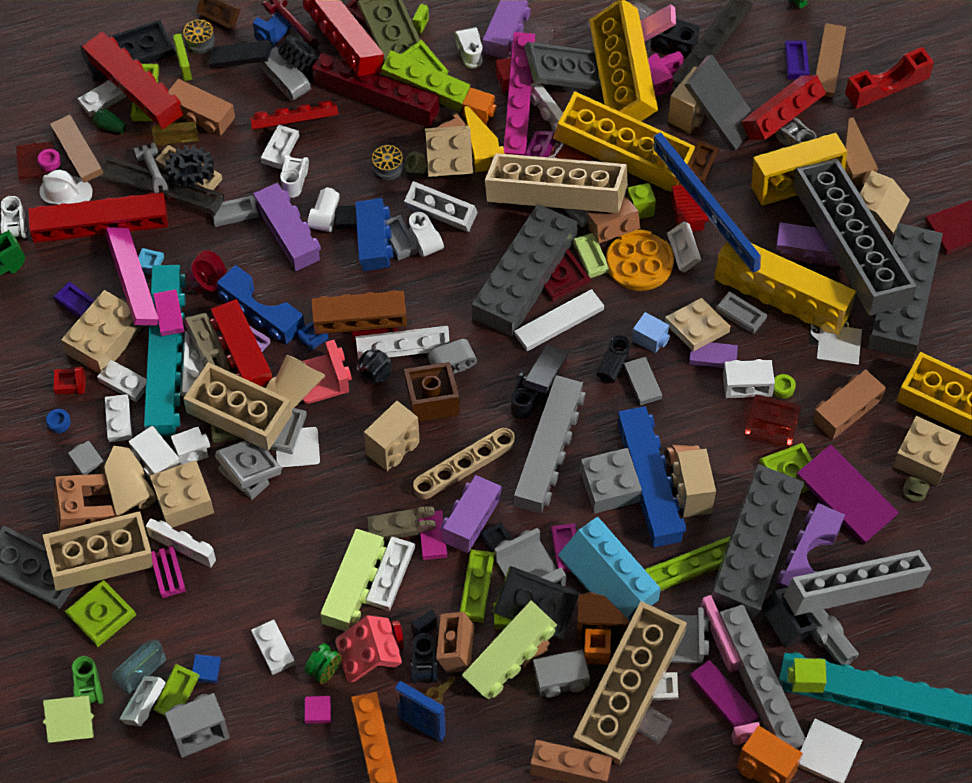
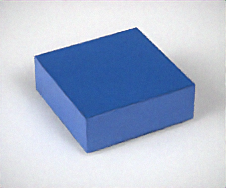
(309, 338)
(207, 668)

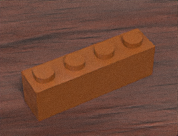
(359, 312)

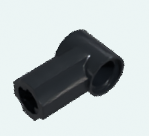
(614, 360)

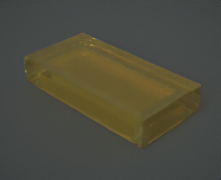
(175, 133)

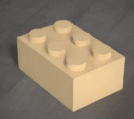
(101, 332)

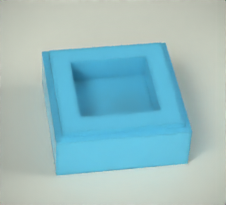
(149, 258)

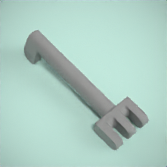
(147, 155)

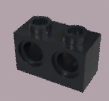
(681, 38)

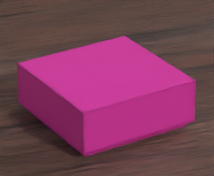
(317, 709)

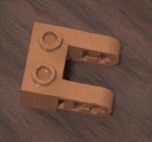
(70, 503)

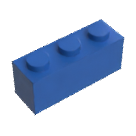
(373, 234)

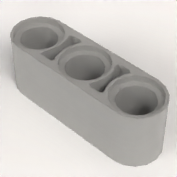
(285, 76)

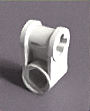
(470, 47)
(293, 175)
(13, 220)
(424, 234)

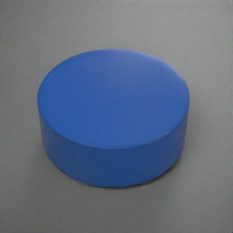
(58, 421)

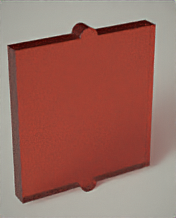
(27, 159)

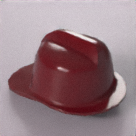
(205, 272)

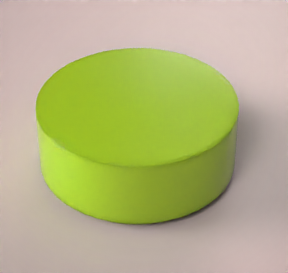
(784, 386)

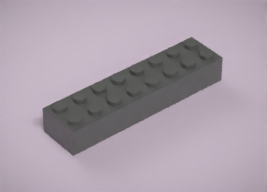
(854, 237)

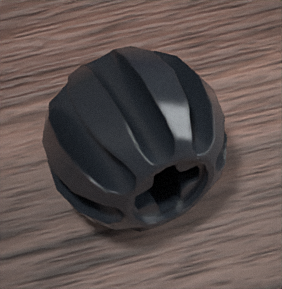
(374, 366)

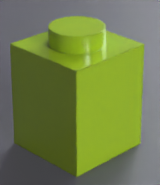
(643, 199)
(807, 675)

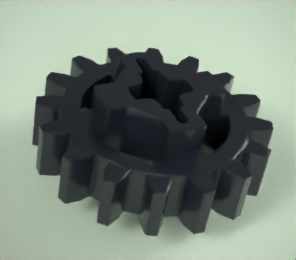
(189, 166)

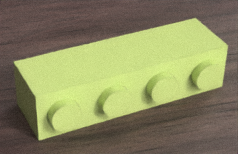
(353, 580)
(510, 650)

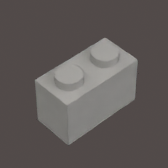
(561, 673)

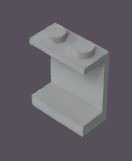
(528, 555)
(693, 646)

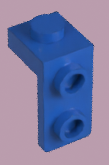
(271, 30)

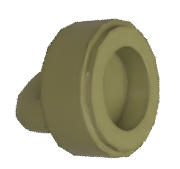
(416, 163)
(917, 486)

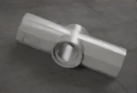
(831, 636)

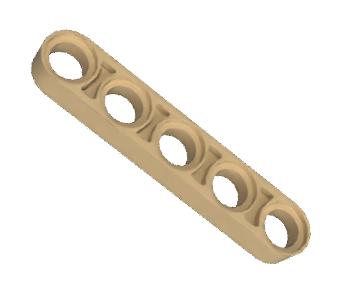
(457, 472)

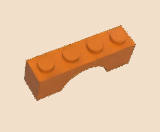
(374, 738)

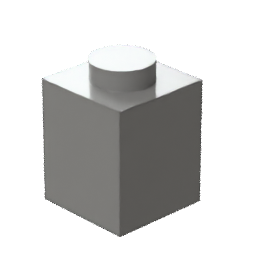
(86, 459)

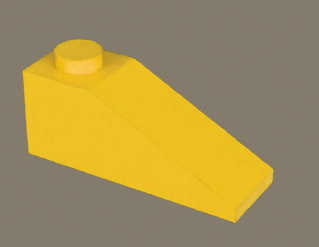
(483, 142)

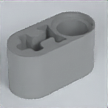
(457, 353)

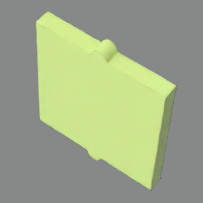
(68, 718)

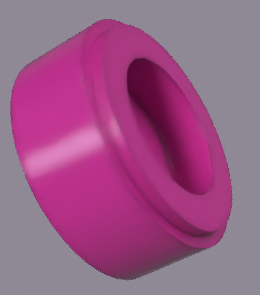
(49, 160)

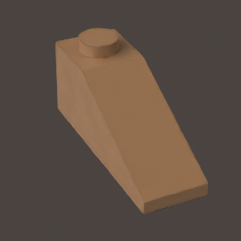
(859, 159)

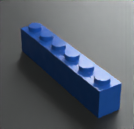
(656, 496)

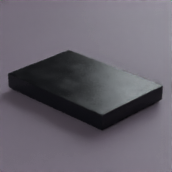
(550, 597)

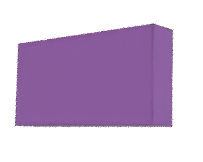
(713, 355)

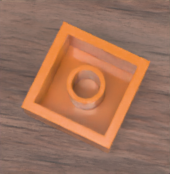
(768, 758)

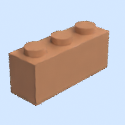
(203, 107)
(848, 404)
(569, 764)

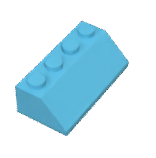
(609, 568)

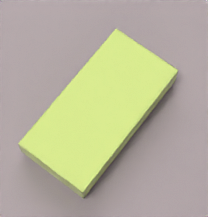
(590, 255)

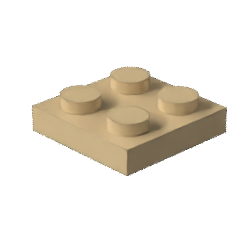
(697, 324)

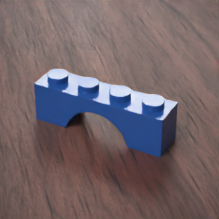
(279, 320)

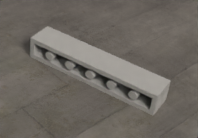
(548, 445)
(857, 582)
(761, 679)

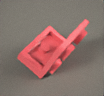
(335, 373)
(367, 646)

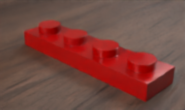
(285, 116)

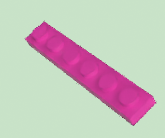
(518, 96)

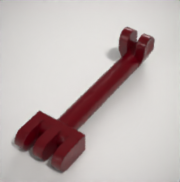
(279, 6)

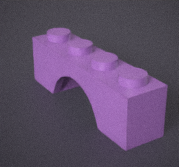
(821, 530)

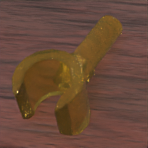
(441, 690)

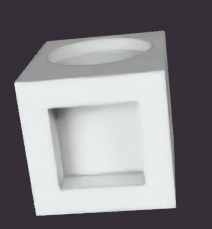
(191, 445)

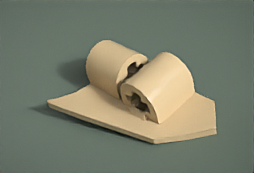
(294, 380)
(127, 481)

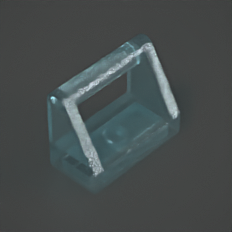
(139, 664)

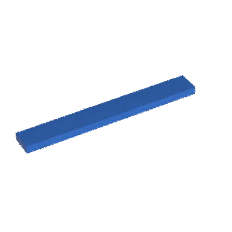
(707, 203)

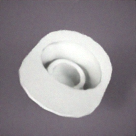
(61, 188)

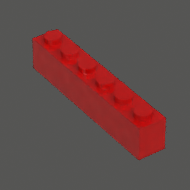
(346, 35)
(132, 80)
(93, 217)

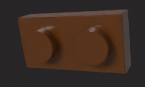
(219, 11)
(703, 160)

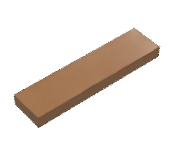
(830, 57)
(76, 148)

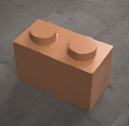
(611, 225)
(455, 642)

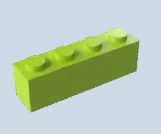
(449, 89)

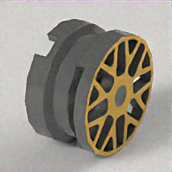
(199, 38)
(387, 164)

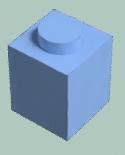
(650, 333)

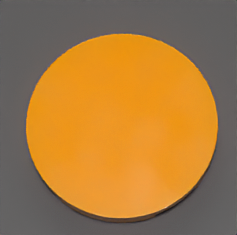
(640, 260)

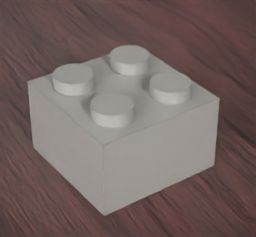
(610, 480)
(197, 724)

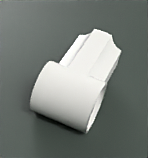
(323, 215)

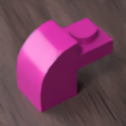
(662, 71)

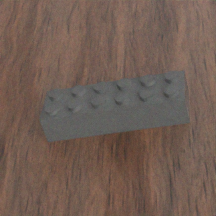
(524, 270)
(899, 329)
(756, 540)

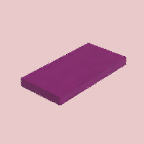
(848, 492)

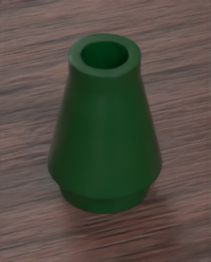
(108, 121)

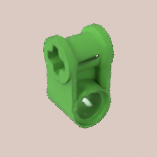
(88, 683)

